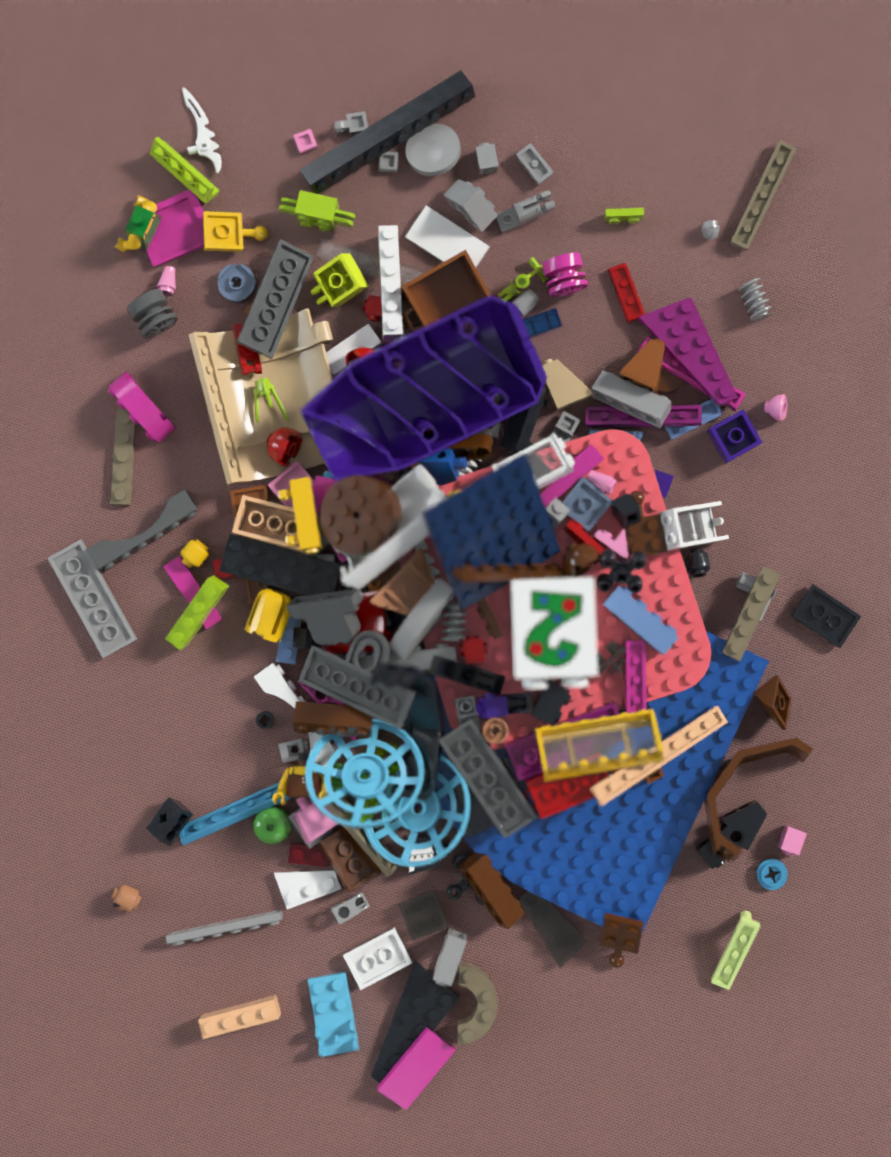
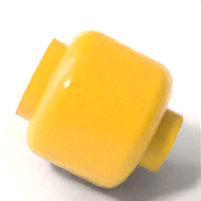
(194, 553)

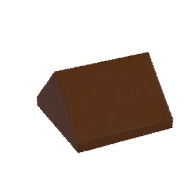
(775, 701)

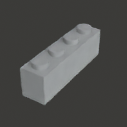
(631, 398)

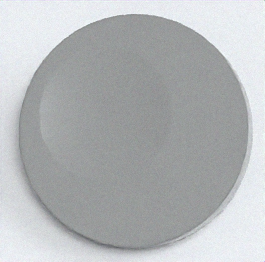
(433, 150)

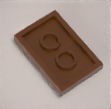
(348, 859)

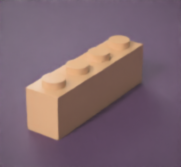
(239, 1016)

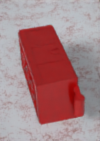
(562, 793)

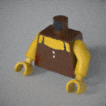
(294, 781)

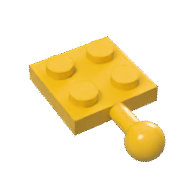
(224, 231)

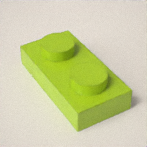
(631, 215)

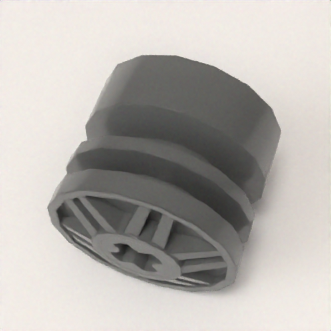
(152, 313)

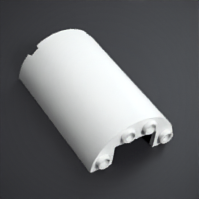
(416, 494)

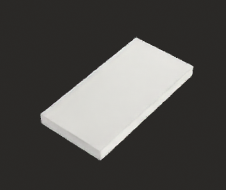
(444, 238)

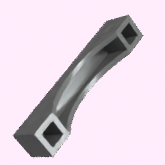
(177, 509)

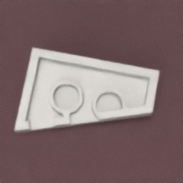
(306, 885)

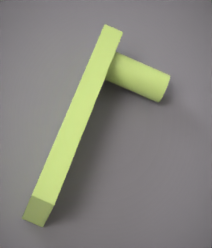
(735, 951)

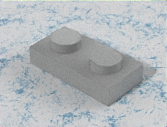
(534, 164)

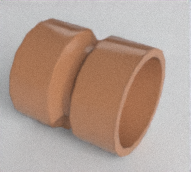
(495, 730)

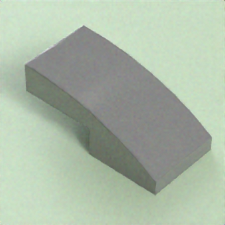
(566, 426)

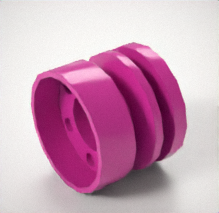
(565, 274)

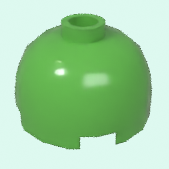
(266, 831)

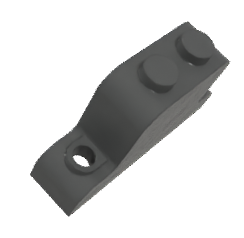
(329, 615)

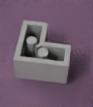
(471, 203)

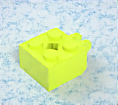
(329, 276)

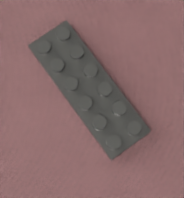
(275, 299)
(488, 778)

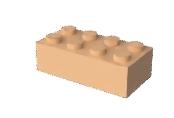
(266, 522)

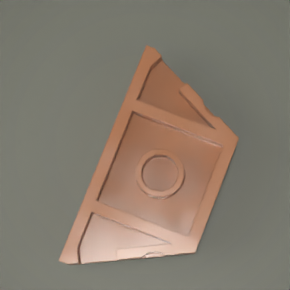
(406, 586)

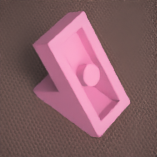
(618, 545)

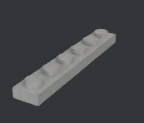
(216, 929)

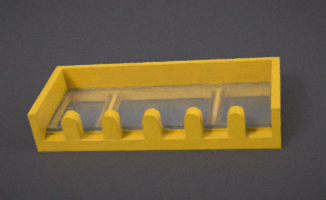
(599, 745)

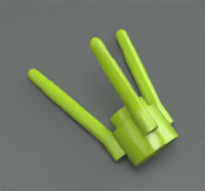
(265, 389)

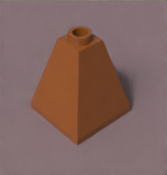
(646, 366)

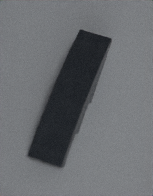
(466, 674)

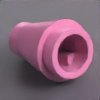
(167, 281)
(602, 481)

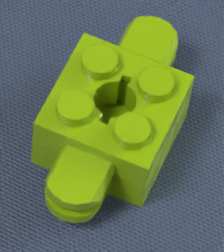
(317, 211)

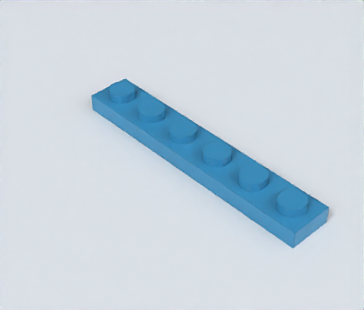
(229, 814)

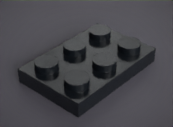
(826, 616)

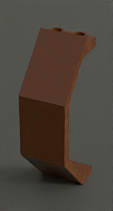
(719, 843)

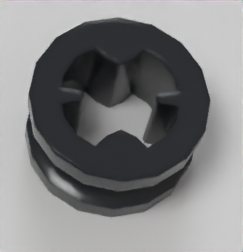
(260, 716)

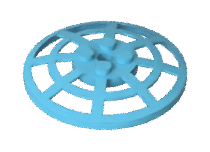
(360, 764)
(423, 821)

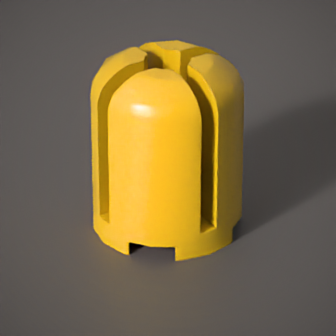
(269, 615)

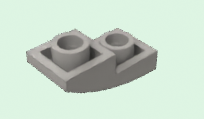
(466, 709)

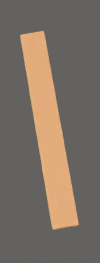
(672, 747)

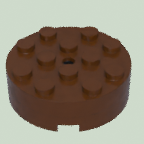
(360, 515)

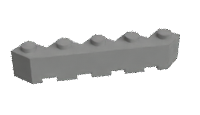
(418, 658)

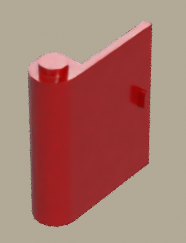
(370, 618)

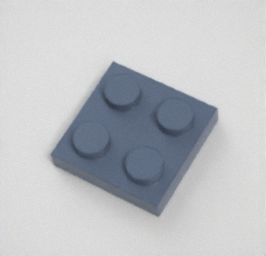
(586, 504)

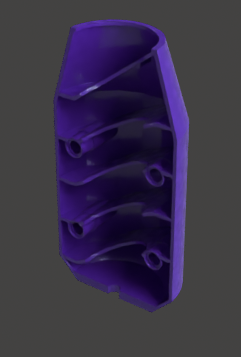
(440, 382)

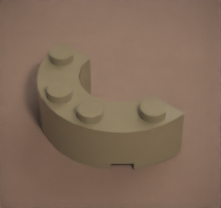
(483, 1016)

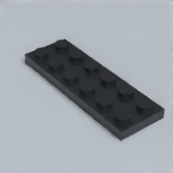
(279, 567)

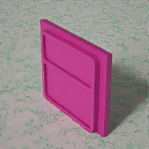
(178, 230)

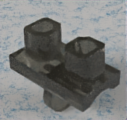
(615, 651)

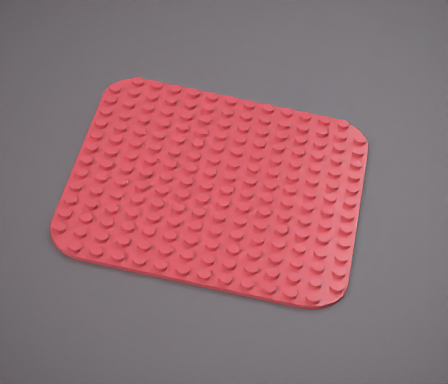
(664, 591)

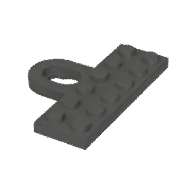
(350, 681)

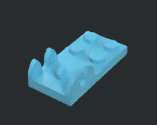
(333, 1014)

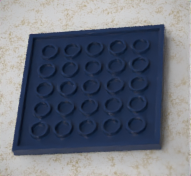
(491, 524)

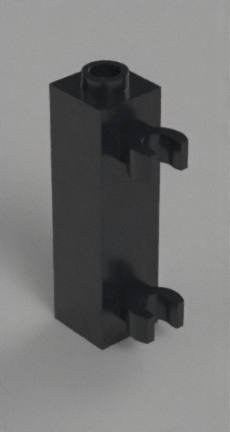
(521, 426)

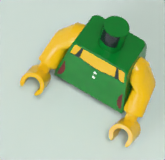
(140, 226)

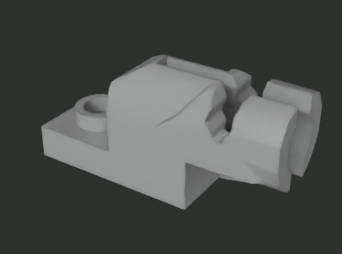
(524, 211)

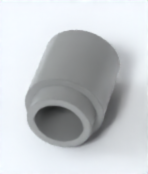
(526, 302)

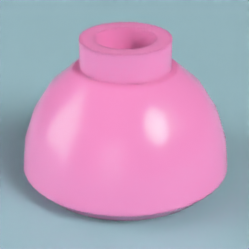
(777, 407)

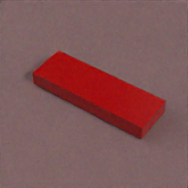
(626, 292)

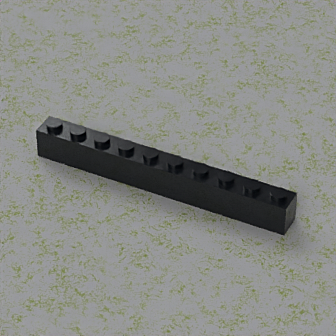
(388, 132)

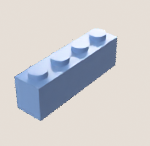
(640, 620)

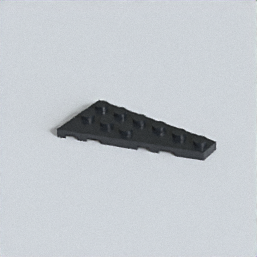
(420, 1006)

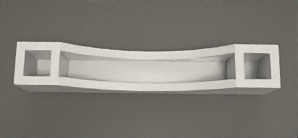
(390, 283)
(274, 683)

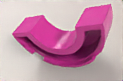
(140, 406)

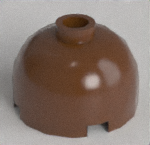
(579, 559)

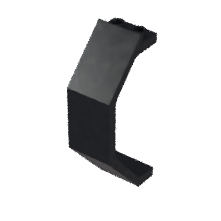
(422, 721)

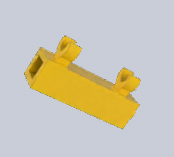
(305, 515)

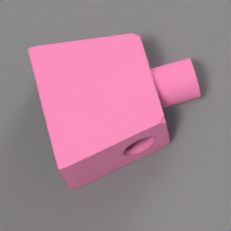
(311, 820)

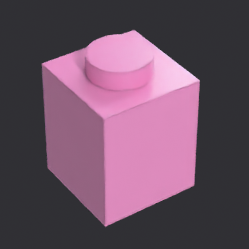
(791, 841)

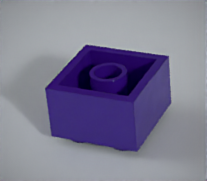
(734, 436)

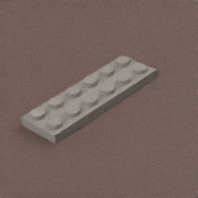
(92, 599)

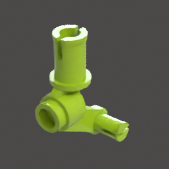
(522, 281)

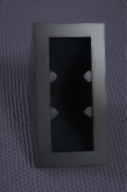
(519, 702)

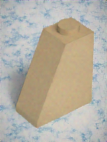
(563, 385)

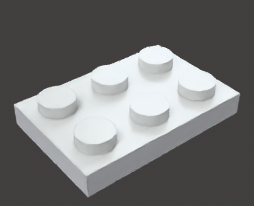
(377, 958)

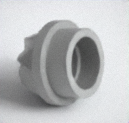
(710, 229)

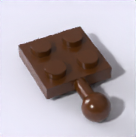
(647, 534)
(622, 935)

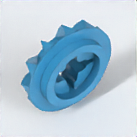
(779, 878)

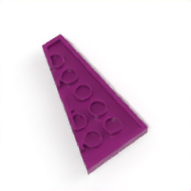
(691, 347)

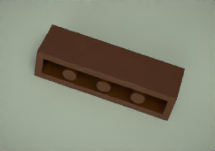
(332, 719)
(492, 890)

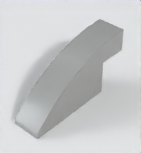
(422, 619)

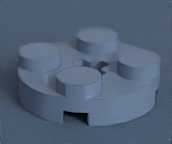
(236, 272)

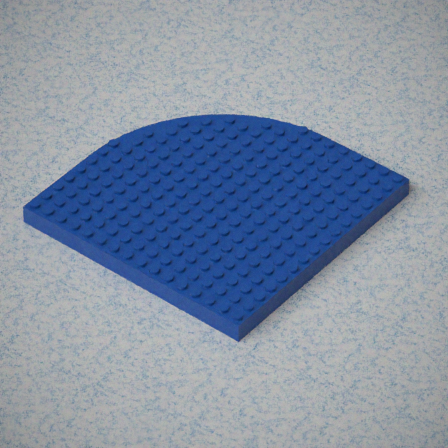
(624, 851)

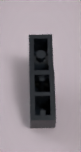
(745, 820)

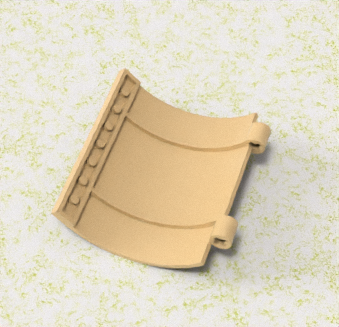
(296, 371)

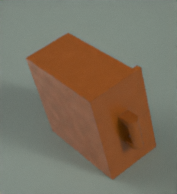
(443, 290)

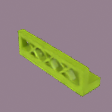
(183, 170)

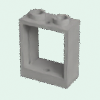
(449, 957)

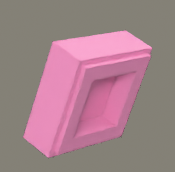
(305, 141)

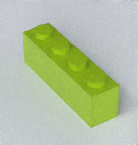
(197, 612)

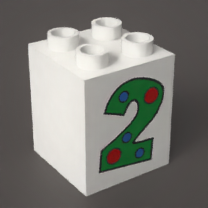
(553, 631)

